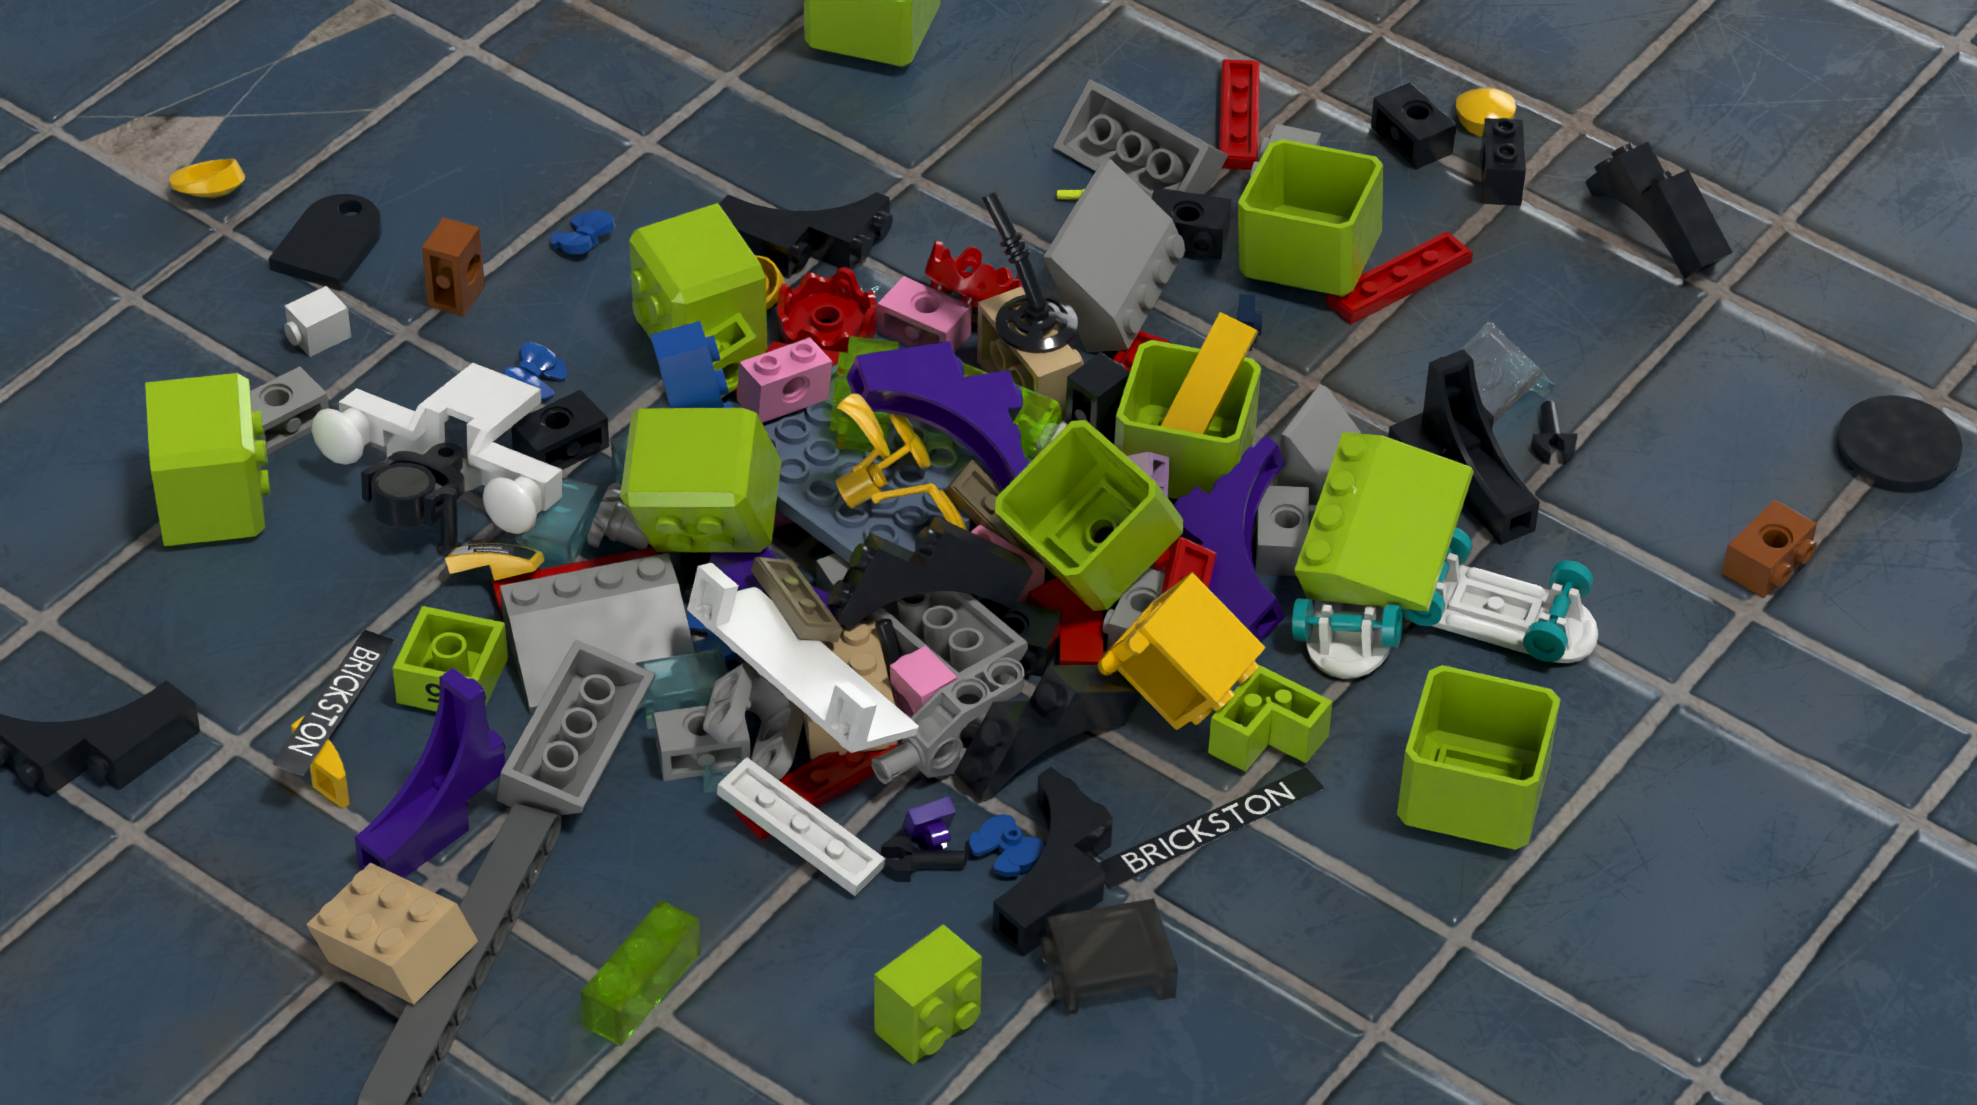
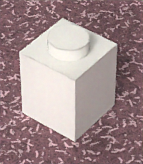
(317, 321)

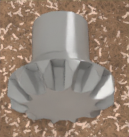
(615, 522)

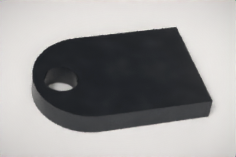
(327, 244)

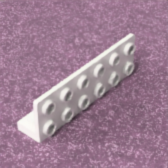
(797, 667)

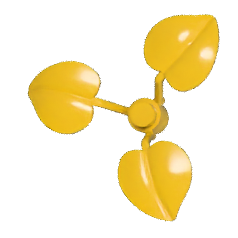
(867, 479)

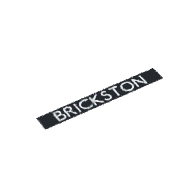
(333, 703)
(1209, 827)

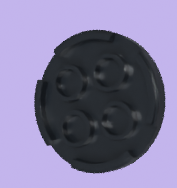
(1899, 443)

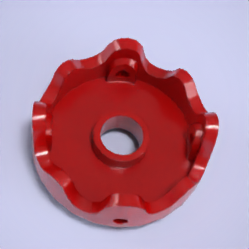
(980, 283)
(821, 298)

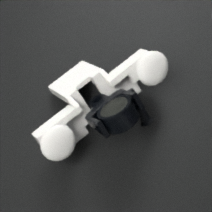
(425, 473)

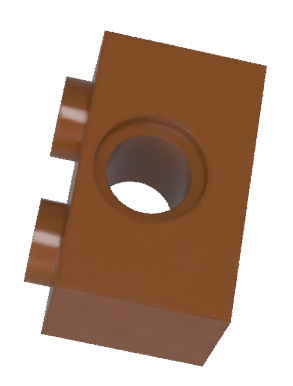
(453, 266)
(1770, 549)

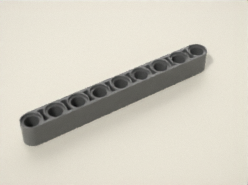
(491, 909)

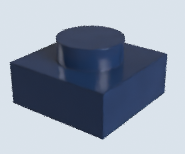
(1247, 313)

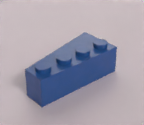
(688, 369)

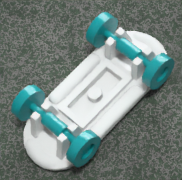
(1513, 612)
(1346, 637)

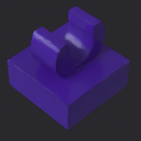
(931, 823)

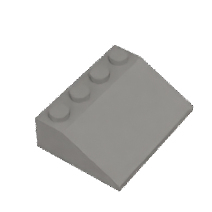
(1113, 259)
(616, 607)

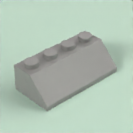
(1138, 143)
(954, 629)
(574, 731)

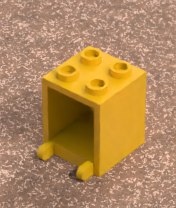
(1185, 653)

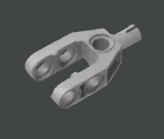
(780, 718)
(946, 720)

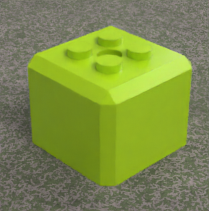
(869, 28)
(1310, 217)
(696, 272)
(1193, 457)
(206, 458)
(701, 479)
(1071, 494)
(1478, 757)

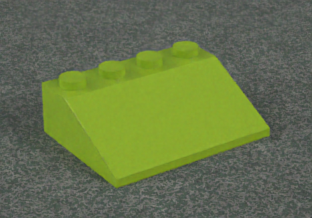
(1382, 524)

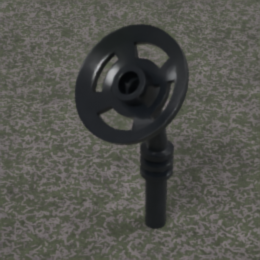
(1037, 309)

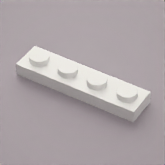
(800, 826)

